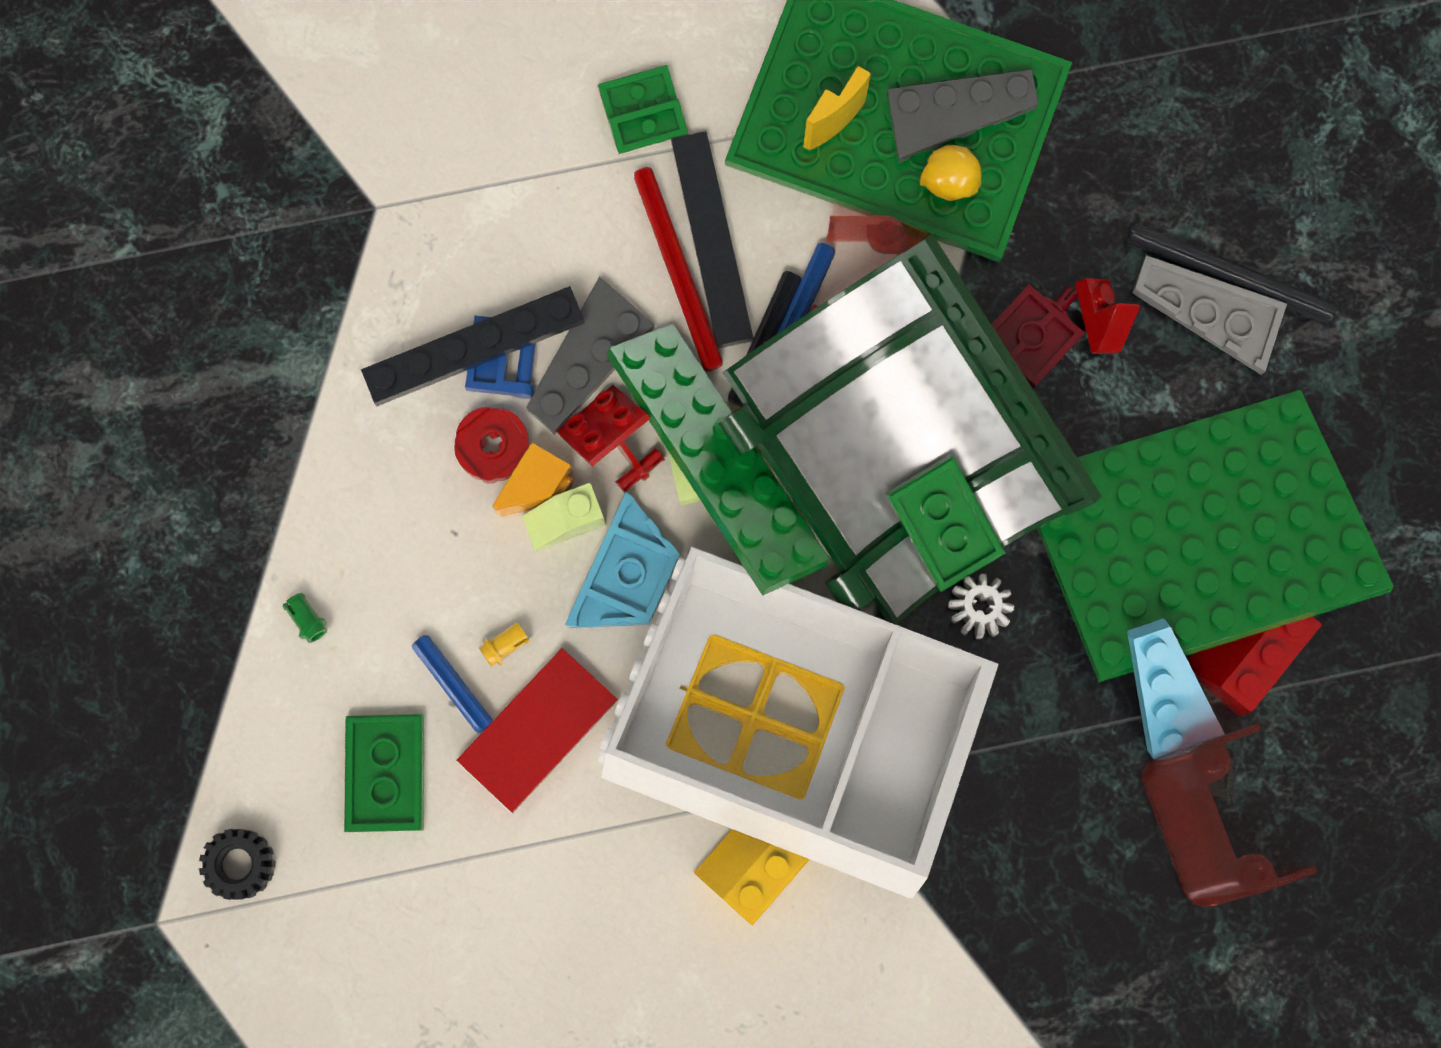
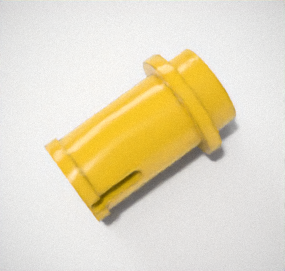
(503, 644)

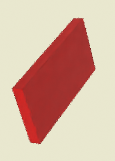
(537, 730)

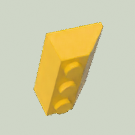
(749, 873)

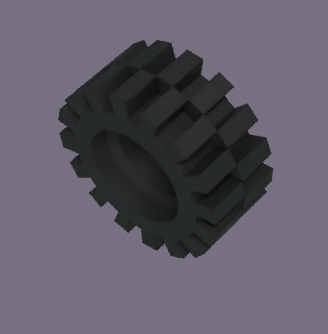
(213, 864)

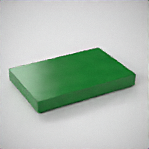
(945, 523)
(384, 773)

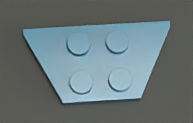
(626, 573)

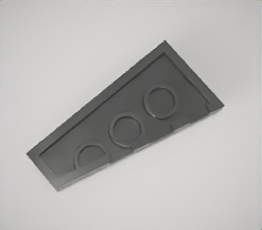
(946, 110)
(582, 358)

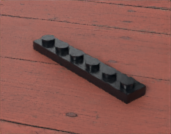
(472, 346)

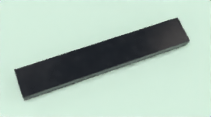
(712, 240)

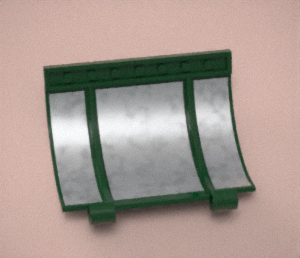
(881, 392)

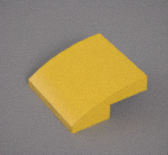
(835, 111)

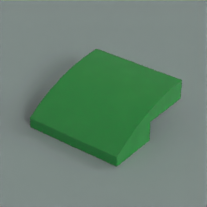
(642, 109)

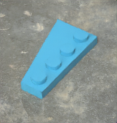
(1168, 692)

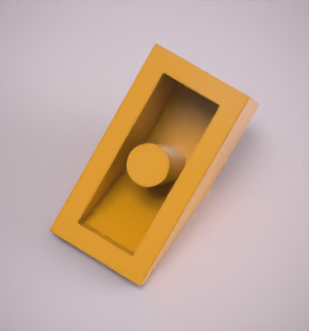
(533, 482)

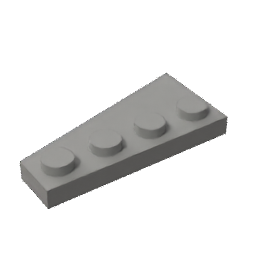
(1219, 312)

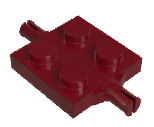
(1038, 331)

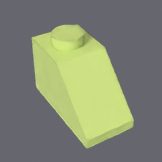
(564, 517)

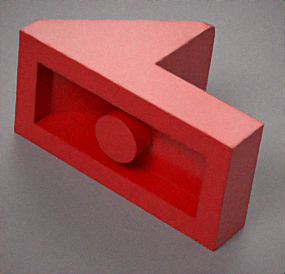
(1105, 321)

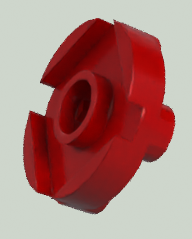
(470, 438)

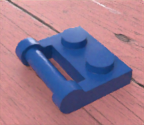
(492, 375)

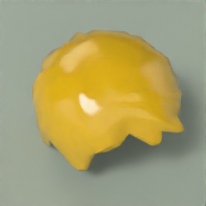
(952, 173)

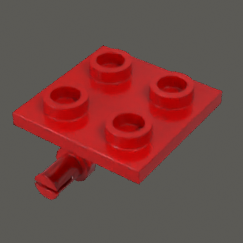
(606, 426)

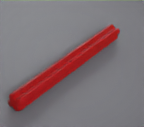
(678, 269)

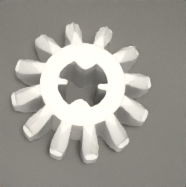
(982, 593)

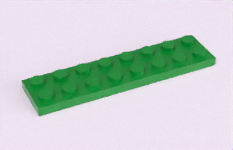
(733, 487)

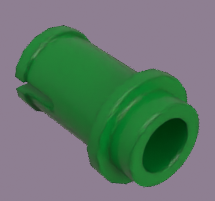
(305, 618)

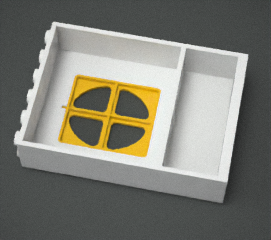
(887, 740)

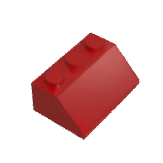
(1249, 667)

